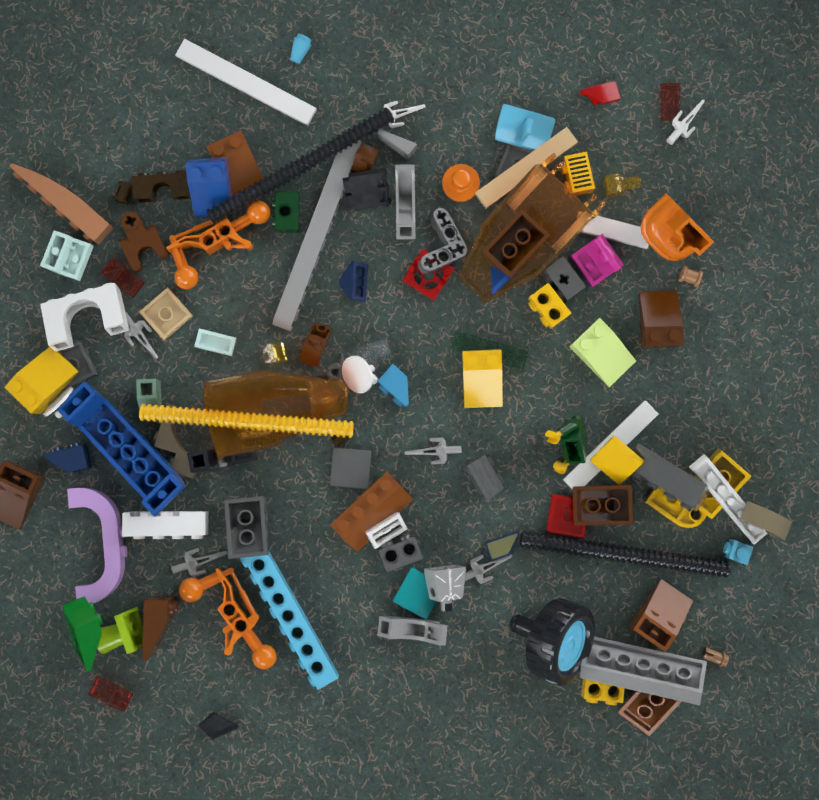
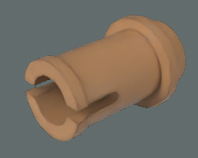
(716, 657)

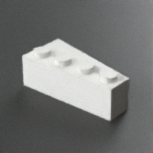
(165, 524)

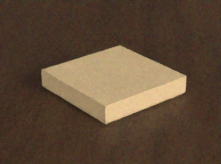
(166, 314)

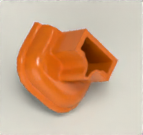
(673, 231)

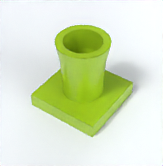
(126, 632)

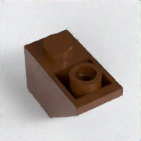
(365, 158)
(315, 344)

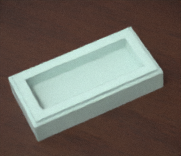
(215, 342)

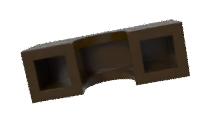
(146, 185)

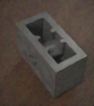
(563, 269)

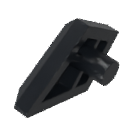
(217, 726)

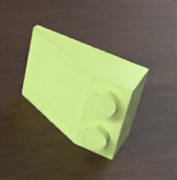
(603, 352)

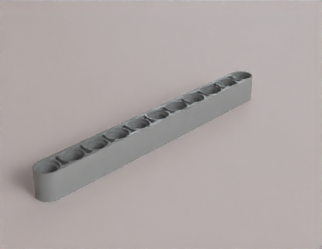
(314, 239)

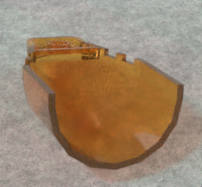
(269, 394)

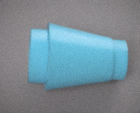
(300, 47)

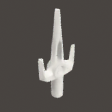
(409, 110)
(681, 127)

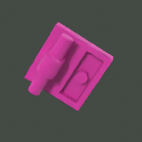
(597, 260)

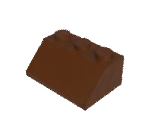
(515, 244)

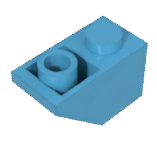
(396, 384)

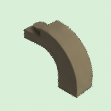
(766, 520)

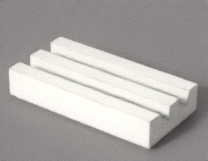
(375, 544)

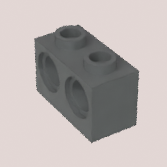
(402, 558)

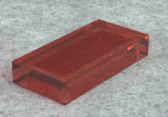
(669, 101)

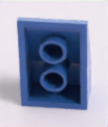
(207, 183)

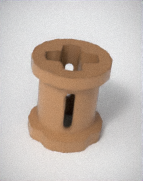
(690, 276)

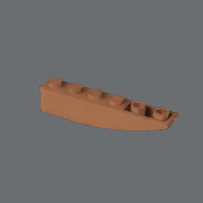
(67, 204)

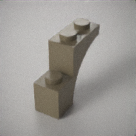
(167, 440)

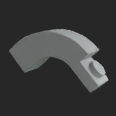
(412, 628)

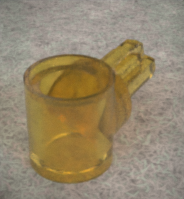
(617, 184)

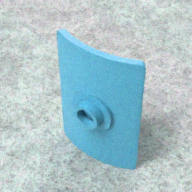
(523, 127)

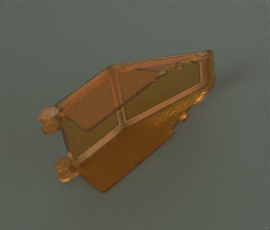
(549, 205)

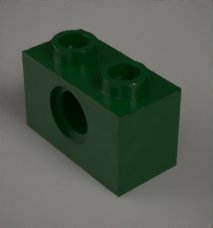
(282, 201)

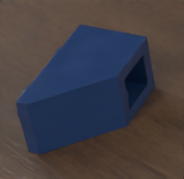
(72, 459)

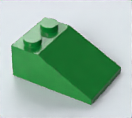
(83, 629)

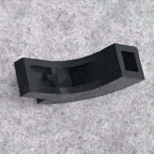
(208, 460)

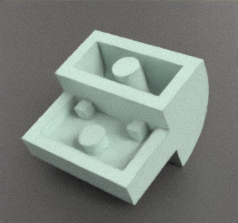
(66, 255)

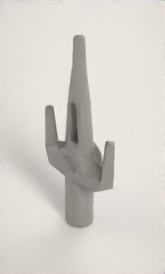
(135, 330)
(441, 450)
(192, 563)
(478, 571)

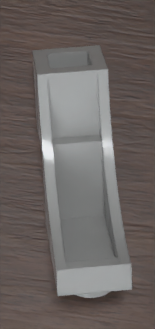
(405, 201)

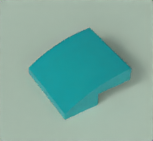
(414, 594)

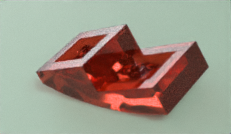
(123, 277)
(110, 693)

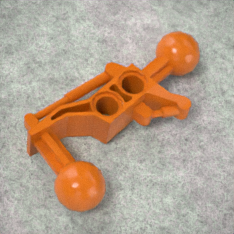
(187, 276)
(192, 589)

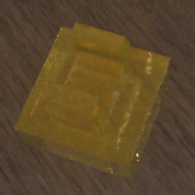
(275, 353)

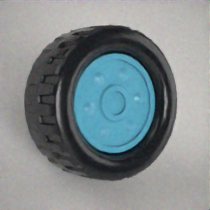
(557, 640)

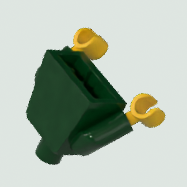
(573, 442)

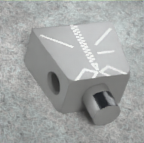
(445, 584)

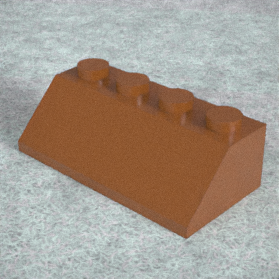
(372, 507)

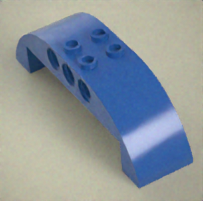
(124, 447)

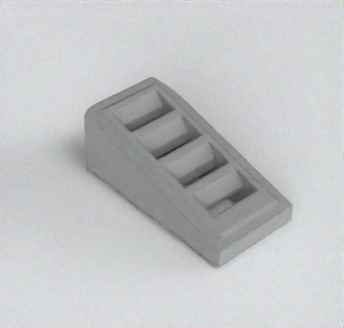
(398, 144)

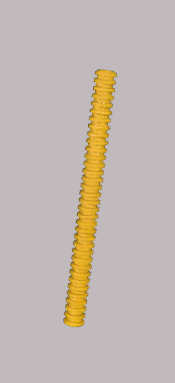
(245, 420)

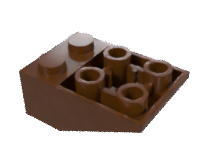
(17, 492)

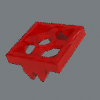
(430, 293)

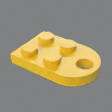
(673, 510)

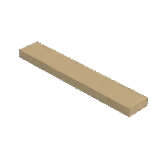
(511, 177)

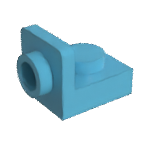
(737, 551)

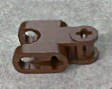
(139, 239)

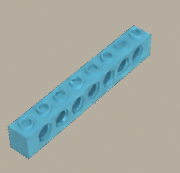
(309, 637)

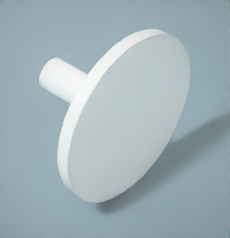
(358, 374)
(57, 402)

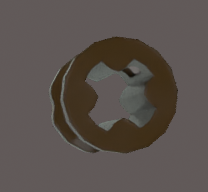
(123, 193)

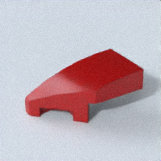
(602, 93)

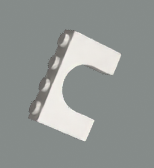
(59, 313)

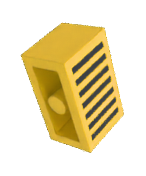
(578, 174)

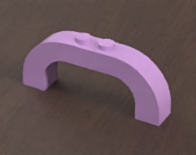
(112, 542)

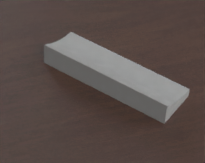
(645, 670)

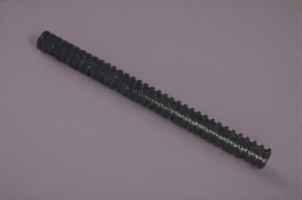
(300, 166)
(625, 554)

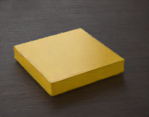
(616, 460)

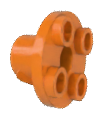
(460, 183)

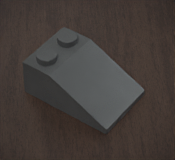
(484, 477)
(246, 527)

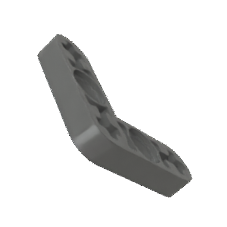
(450, 244)

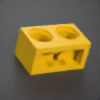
(553, 303)
(601, 693)

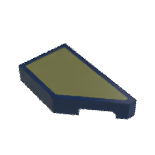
(501, 546)

